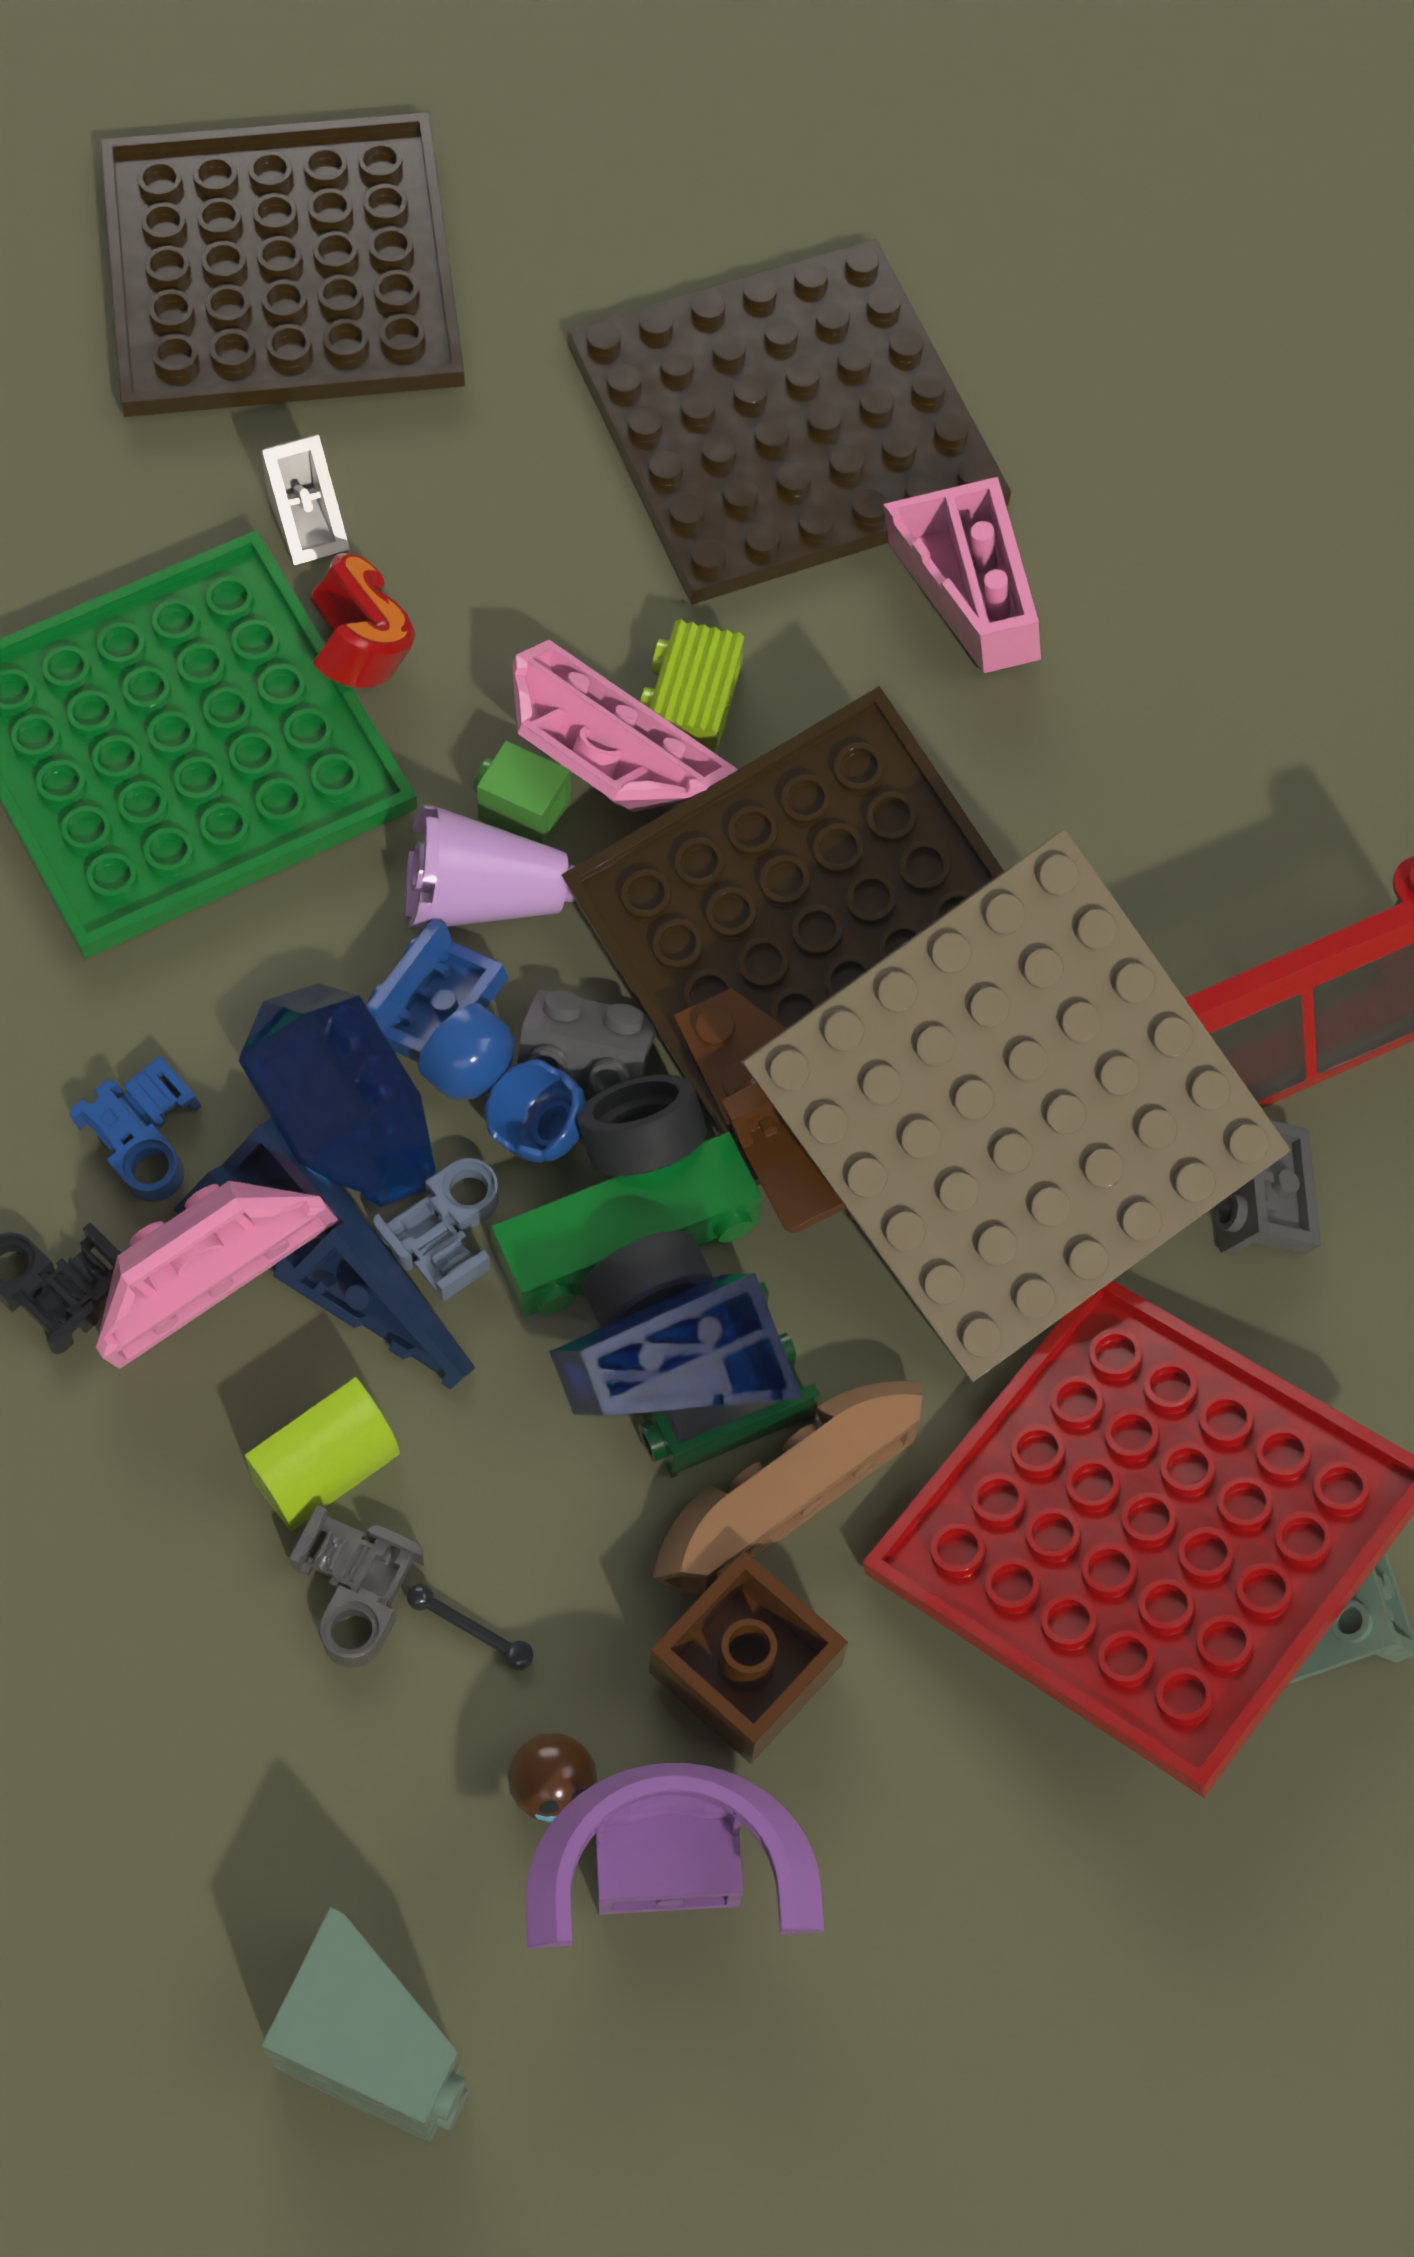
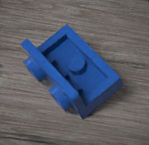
(431, 985)

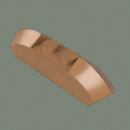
(769, 1502)

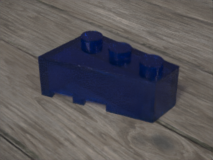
(680, 1354)

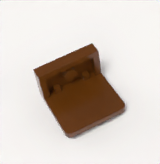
(779, 1161)

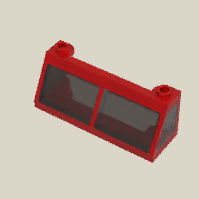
(1320, 1003)

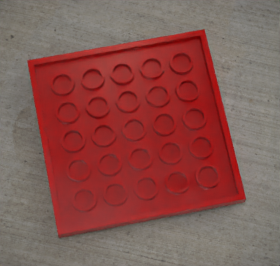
(1150, 1531)

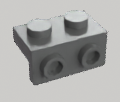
(587, 1039)

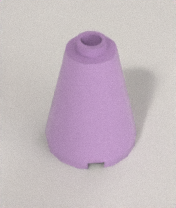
(479, 873)

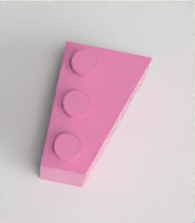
(970, 569)

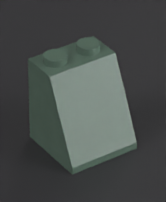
(365, 2037)

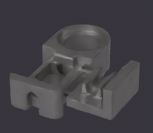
(368, 1569)

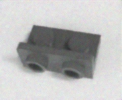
(1275, 1205)

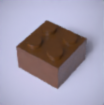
(747, 1656)

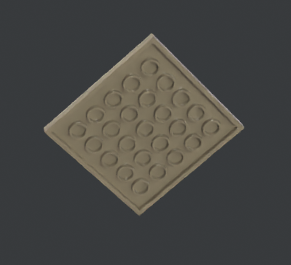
(1016, 1105)

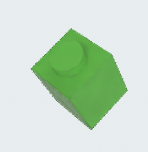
(522, 792)

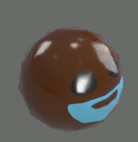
(550, 1774)

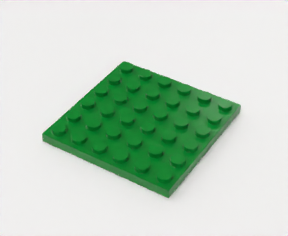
(182, 745)

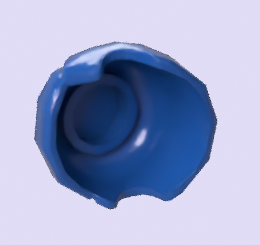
(467, 1053)
(535, 1111)

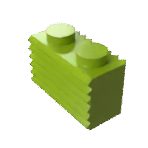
(696, 680)

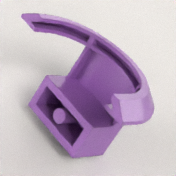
(669, 1846)

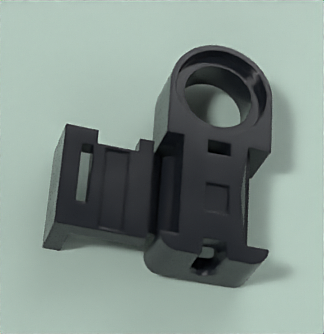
(65, 1290)

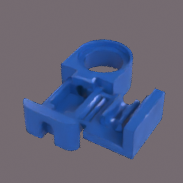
(136, 1115)

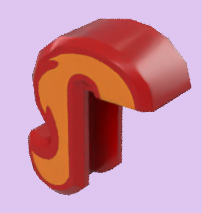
(367, 626)

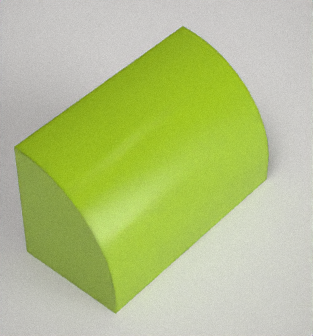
(322, 1454)

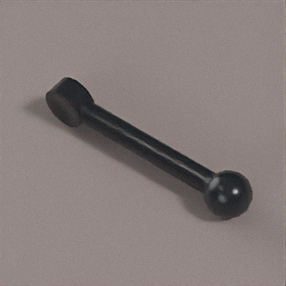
(518, 1654)

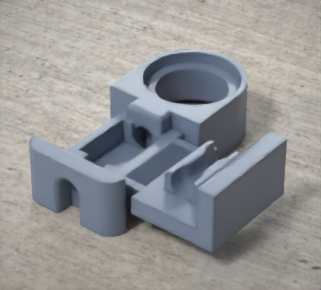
(439, 1241)

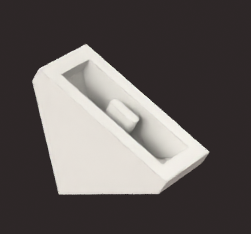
(303, 499)

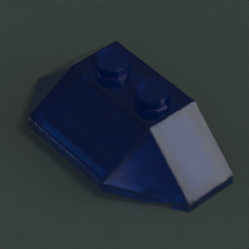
(339, 1093)

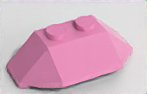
(607, 733)
(201, 1259)

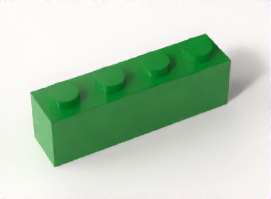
(558, 1244)

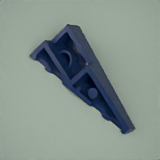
(347, 1264)

